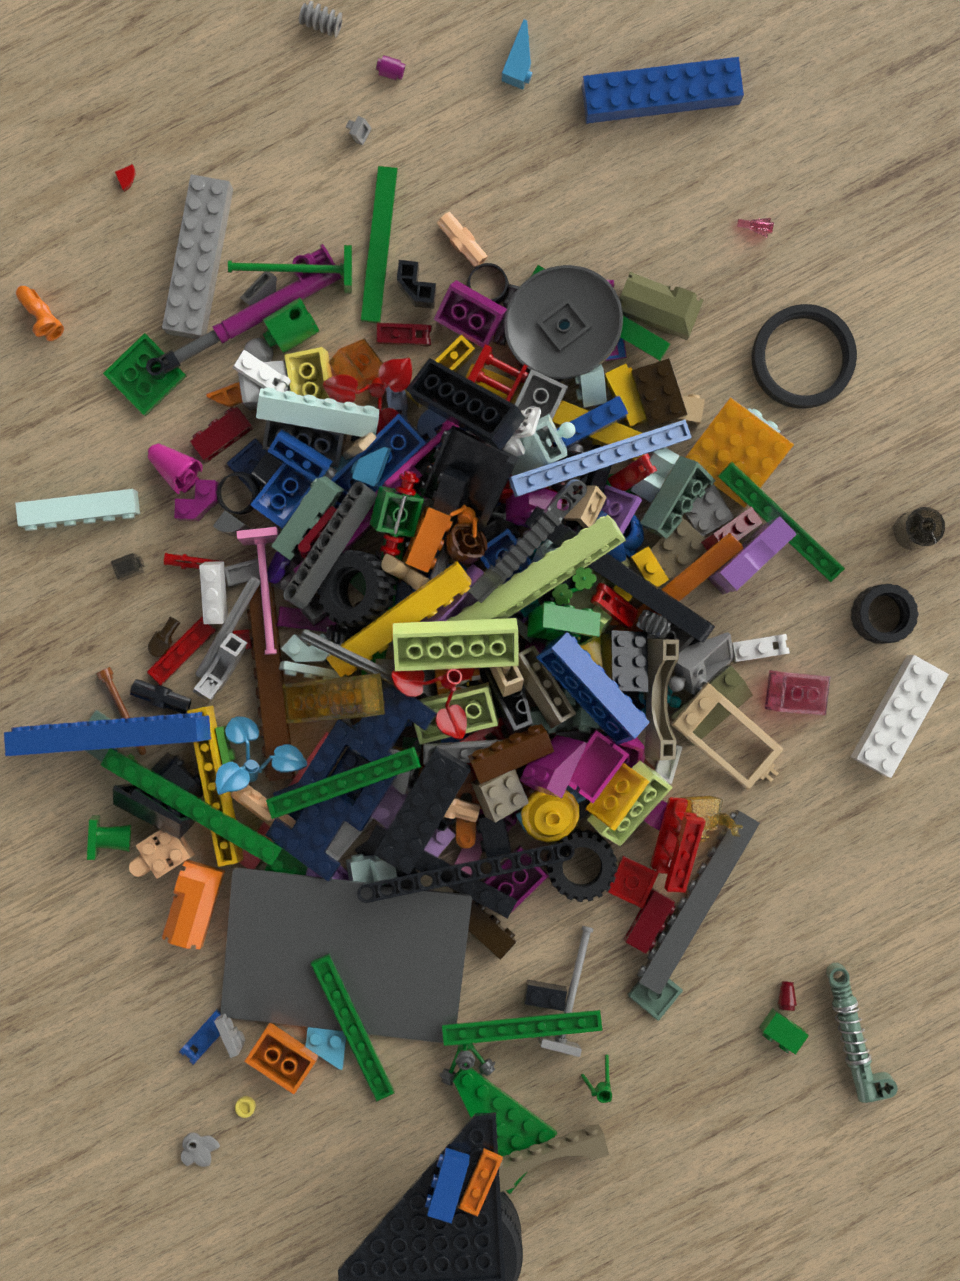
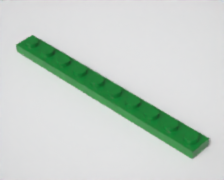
(191, 806)

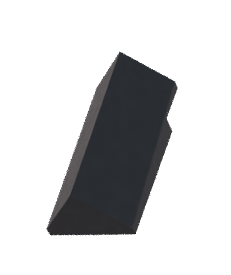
(151, 810)

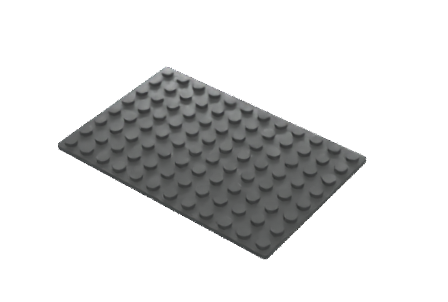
(393, 954)

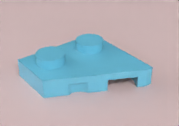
(327, 1044)

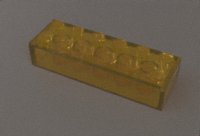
(334, 698)

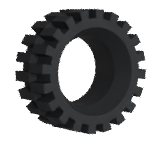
(600, 883)

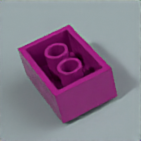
(470, 314)
(518, 883)

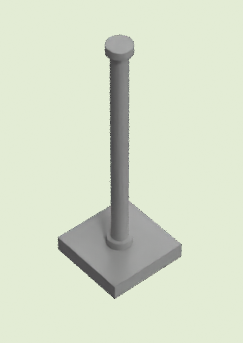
(560, 1043)

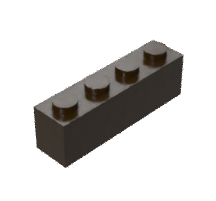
(488, 931)

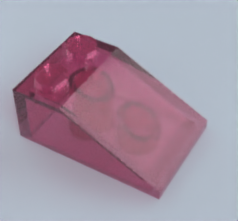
(797, 692)

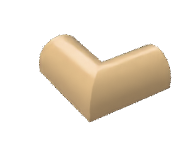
(403, 571)

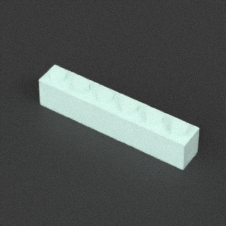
(316, 412)
(77, 509)

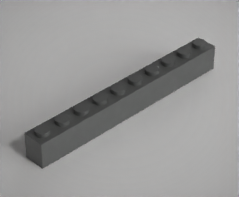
(696, 903)

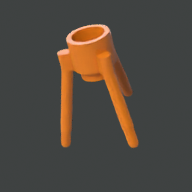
(466, 515)

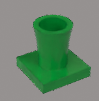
(106, 837)

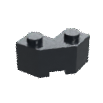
(419, 293)
(172, 769)

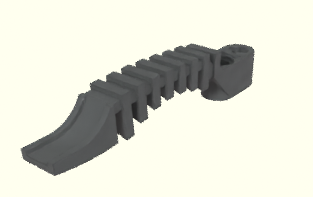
(529, 542)

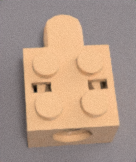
(159, 853)

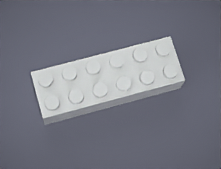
(899, 715)

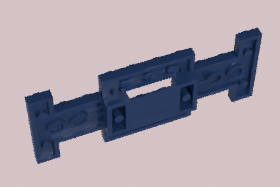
(365, 743)

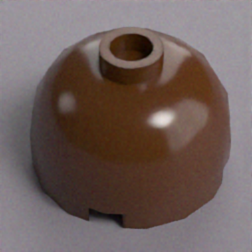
(463, 546)

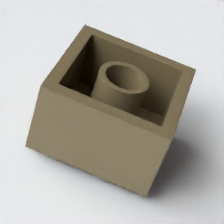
(500, 795)

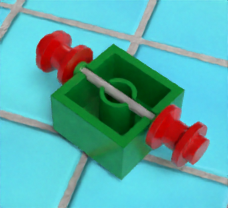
(397, 512)

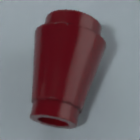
(787, 996)

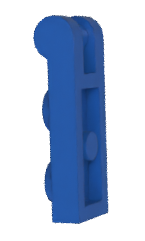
(202, 1039)

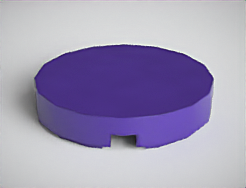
(276, 568)

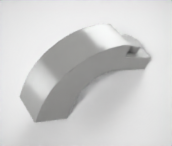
(222, 667)

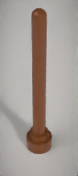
(106, 677)

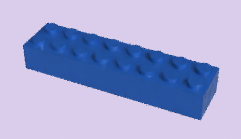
(662, 90)

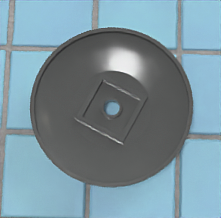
(556, 297)

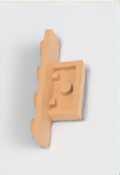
(258, 806)

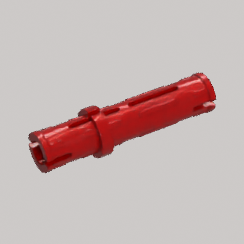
(170, 559)

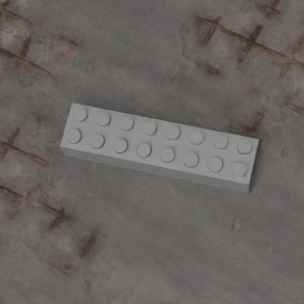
(197, 257)

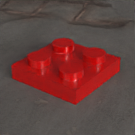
(633, 882)

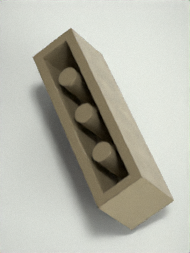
(544, 688)

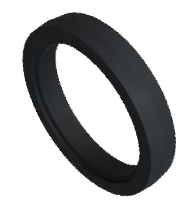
(830, 320)

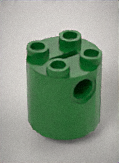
(290, 326)

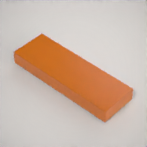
(480, 1182)

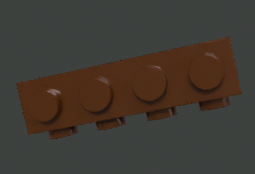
(510, 753)

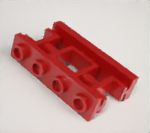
(677, 844)

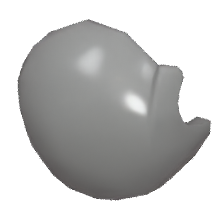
(260, 349)

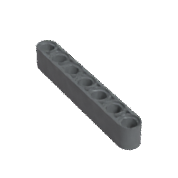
(329, 545)

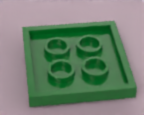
(135, 382)

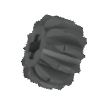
(654, 624)

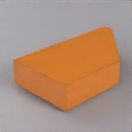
(227, 396)

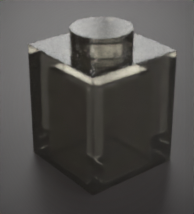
(128, 566)

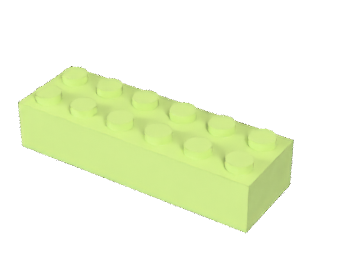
(455, 644)

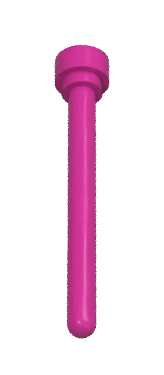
(419, 455)

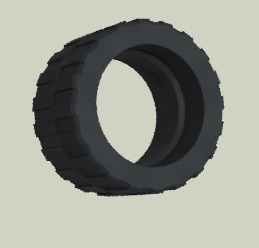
(907, 608)

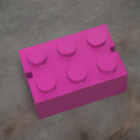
(596, 766)

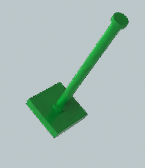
(344, 269)

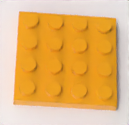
(745, 441)

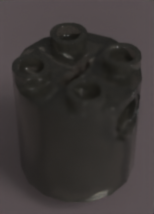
(919, 528)

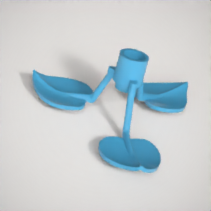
(232, 778)

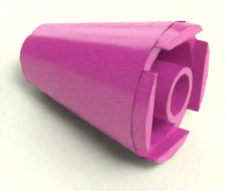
(175, 467)

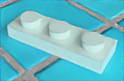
(309, 671)

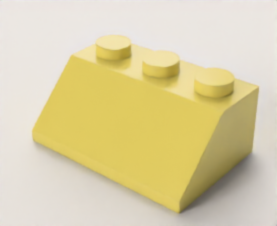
(308, 372)

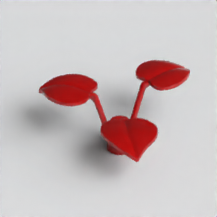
(392, 373)
(449, 721)

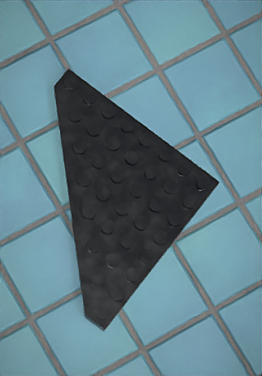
(422, 1248)

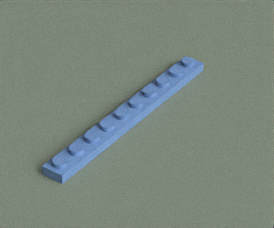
(599, 458)

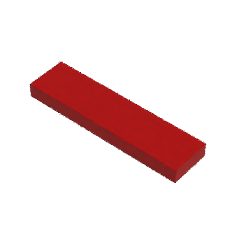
(181, 651)

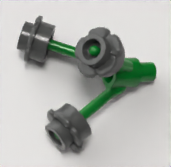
(465, 1061)

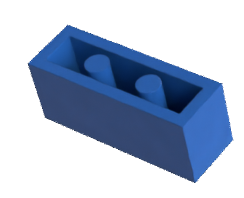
(299, 455)
(447, 1185)

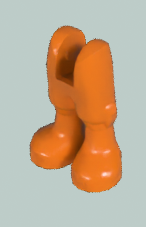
(46, 323)

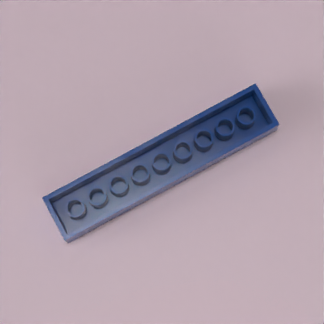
(107, 734)

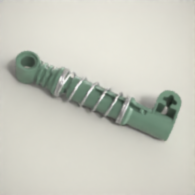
(857, 1055)

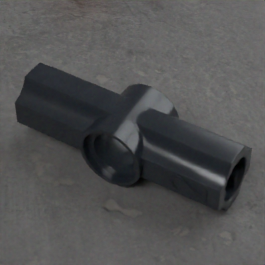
(160, 696)

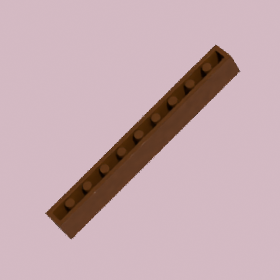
(270, 681)

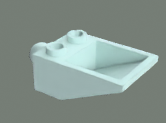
(538, 446)

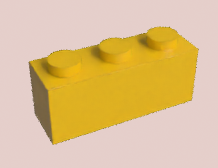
(622, 384)

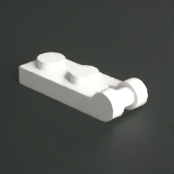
(260, 372)
(759, 648)

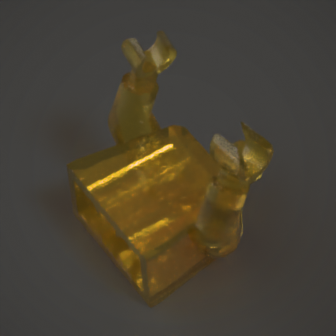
(710, 809)

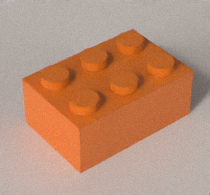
(427, 539)
(281, 1058)

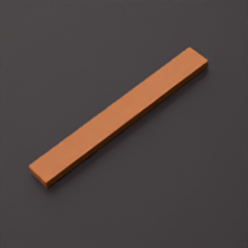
(695, 573)

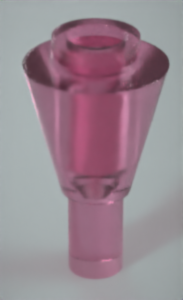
(761, 226)

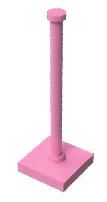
(260, 538)

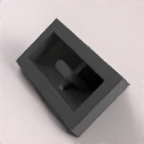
(261, 288)

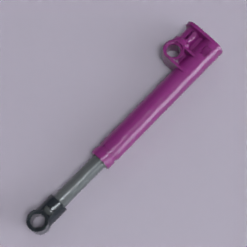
(253, 315)

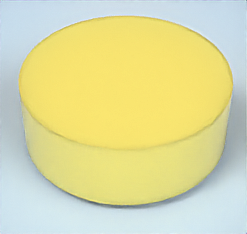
(245, 1107)

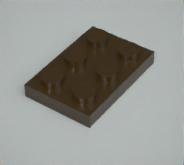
(659, 393)

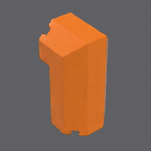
(193, 904)

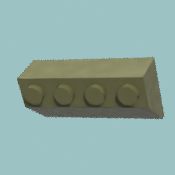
(732, 687)

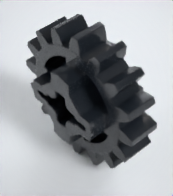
(340, 633)

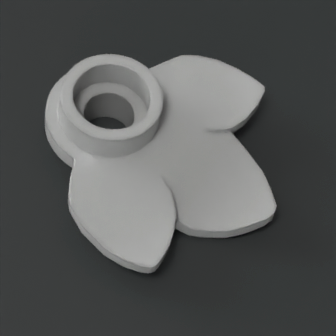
(200, 1151)

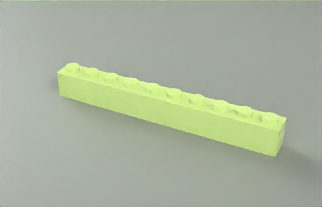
(547, 573)

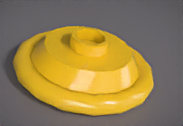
(550, 817)

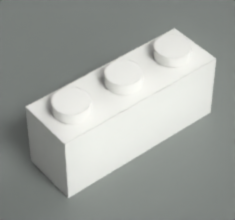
(213, 592)

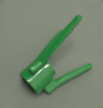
(603, 1089)

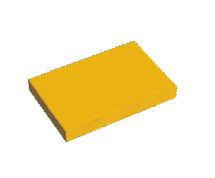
(618, 796)

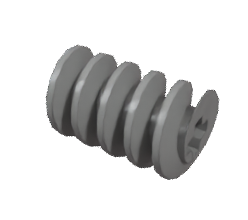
(320, 19)

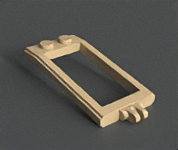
(695, 713)

